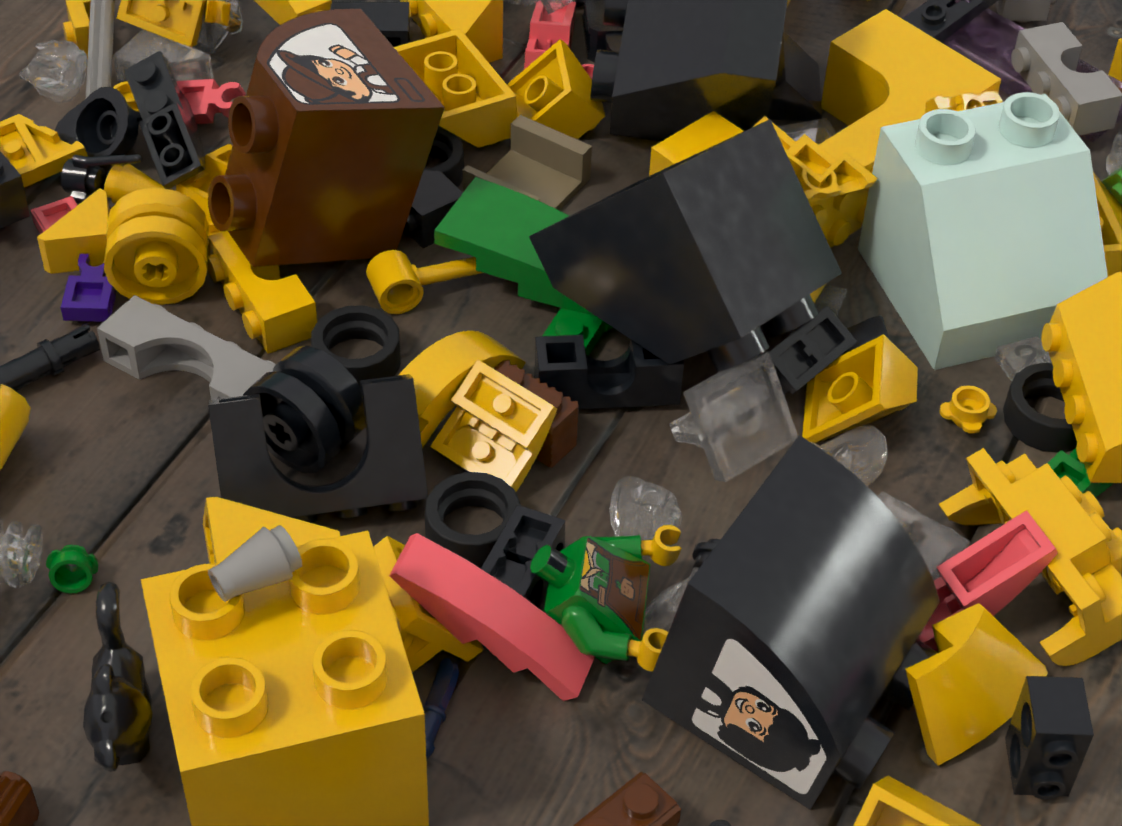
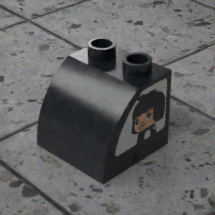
(799, 630)

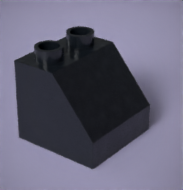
(688, 61)
(698, 253)

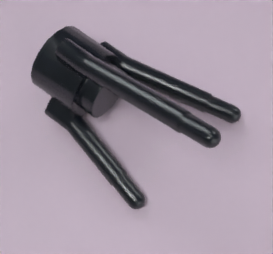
(84, 176)

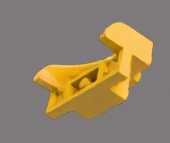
(1087, 549)

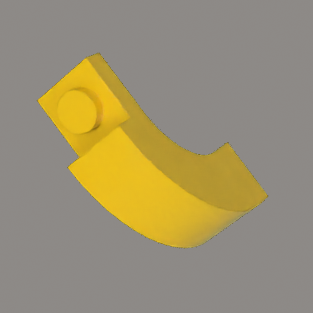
(444, 367)

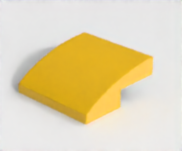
(495, 426)

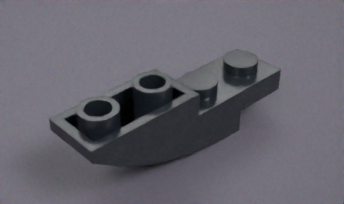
(166, 120)

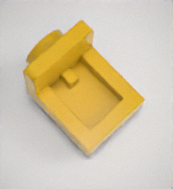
(77, 27)

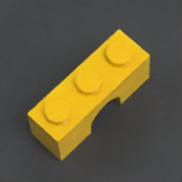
(271, 307)

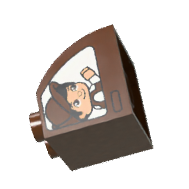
(324, 144)

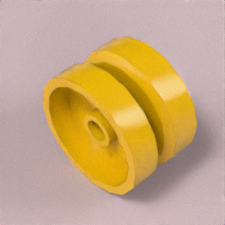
(156, 246)

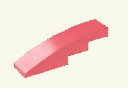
(486, 610)

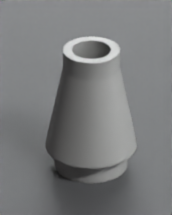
(258, 563)

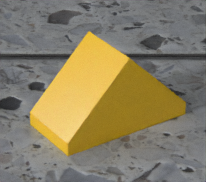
(77, 233)

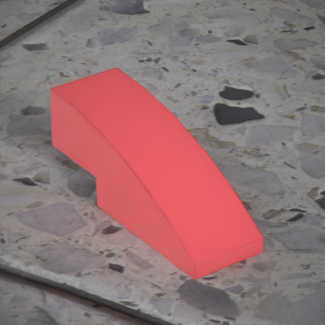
(548, 29)
(991, 571)

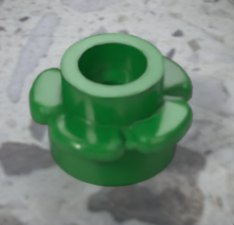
(71, 578)

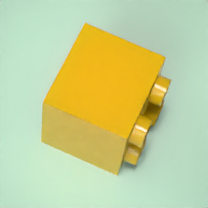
(292, 695)

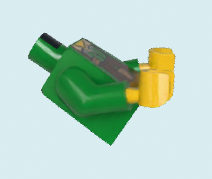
(601, 593)

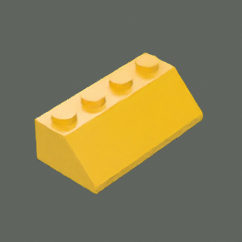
(1087, 367)

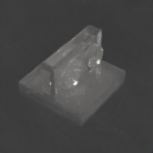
(737, 417)

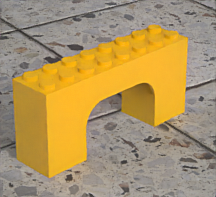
(872, 80)

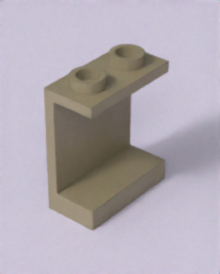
(540, 164)

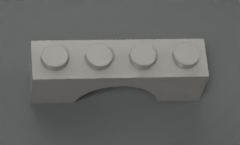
(150, 340)

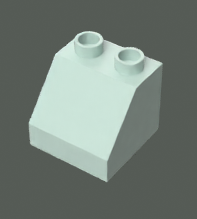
(982, 224)

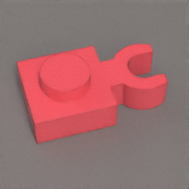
(208, 98)

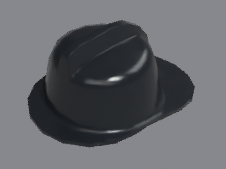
(101, 124)

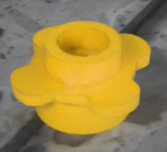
(968, 408)

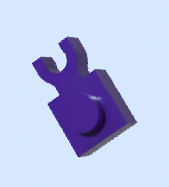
(88, 295)

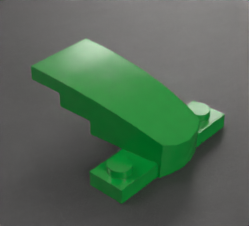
(496, 230)

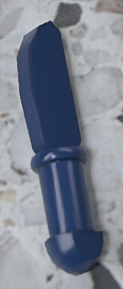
(438, 701)

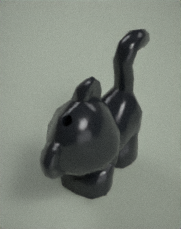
(120, 699)

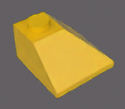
(557, 93)
(859, 389)

